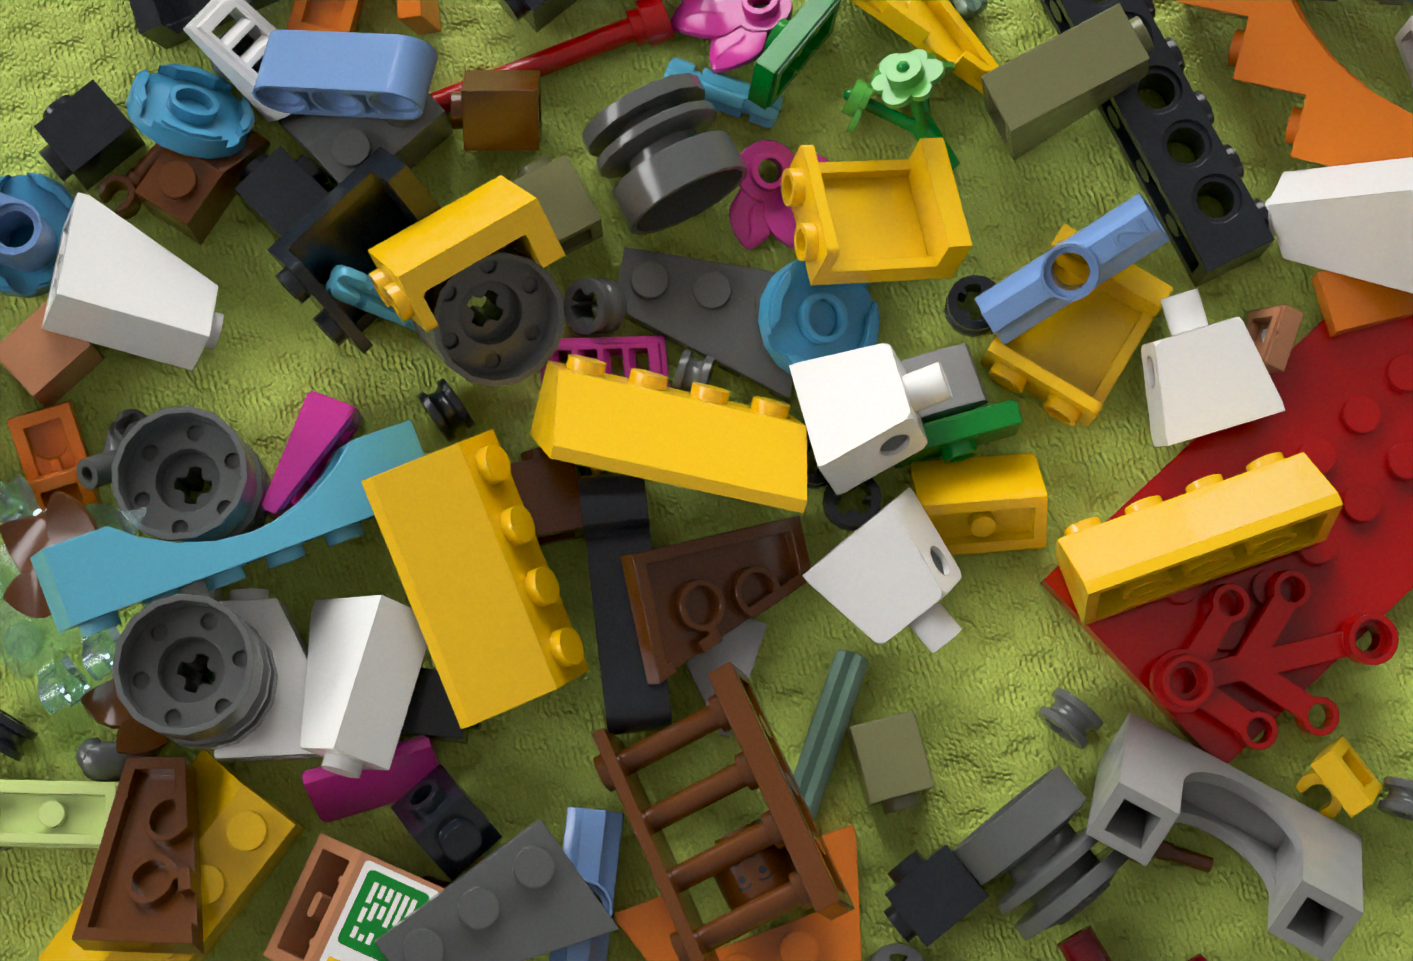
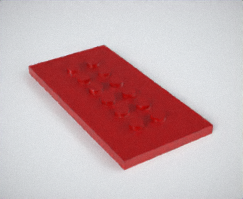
(1354, 420)

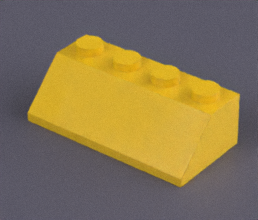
(672, 434)
(1196, 536)
(476, 578)
(240, 846)

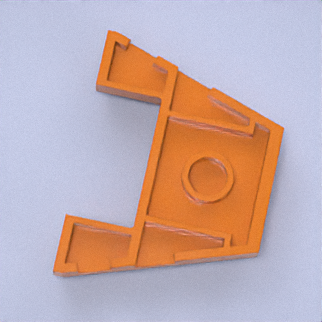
(802, 939)

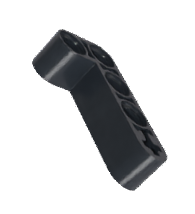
(615, 526)

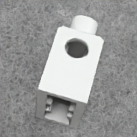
(1203, 375)
(865, 411)
(892, 575)

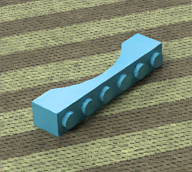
(113, 570)

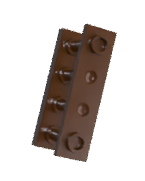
(784, 825)

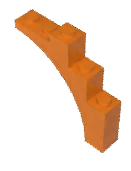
(1340, 114)

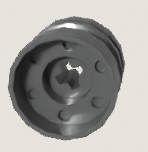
(664, 153)
(509, 333)
(174, 455)
(167, 648)
(1041, 854)

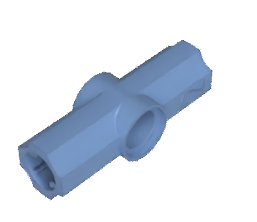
(1106, 245)
(594, 848)

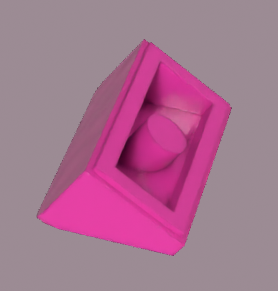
(343, 796)

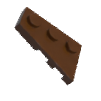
(708, 586)
(148, 865)

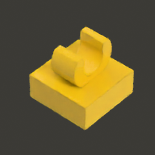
(1345, 776)

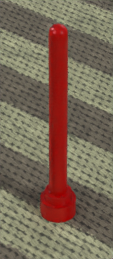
(643, 24)

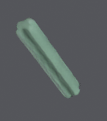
(829, 726)

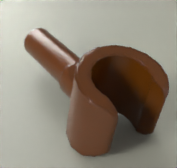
(129, 182)
(1169, 852)

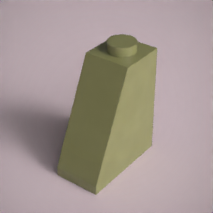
(1066, 78)

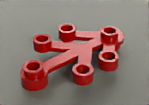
(1260, 662)

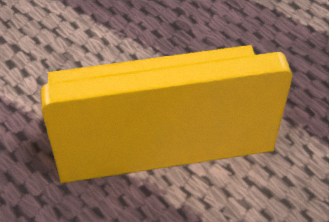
(984, 502)

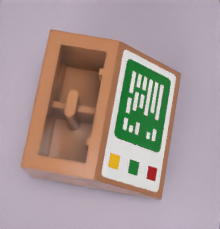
(344, 905)

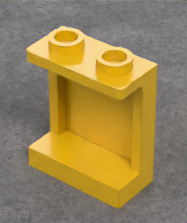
(877, 216)
(456, 239)
(1082, 347)

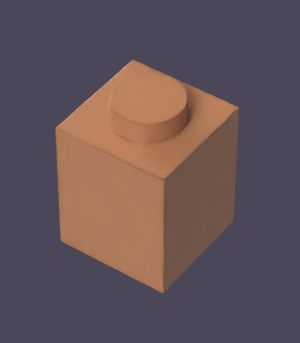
(46, 361)

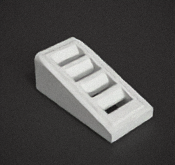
(220, 51)

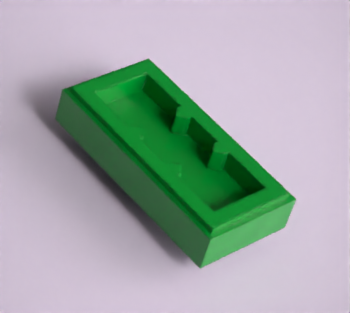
(790, 48)
(959, 435)

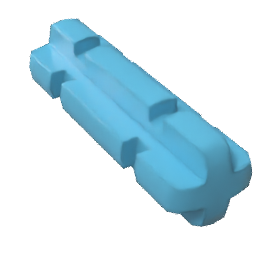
(728, 93)
(357, 290)

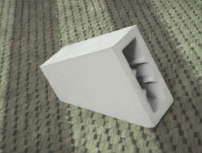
(1348, 220)
(128, 290)
(359, 681)
(281, 729)

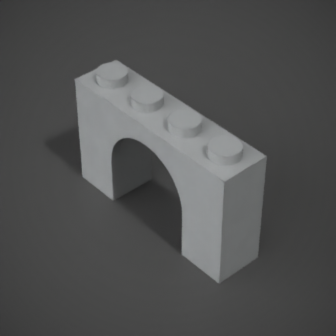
(1302, 856)

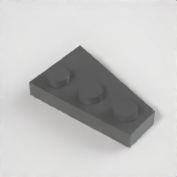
(705, 309)
(504, 908)

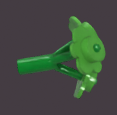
(901, 81)

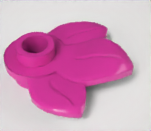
(733, 26)
(759, 204)

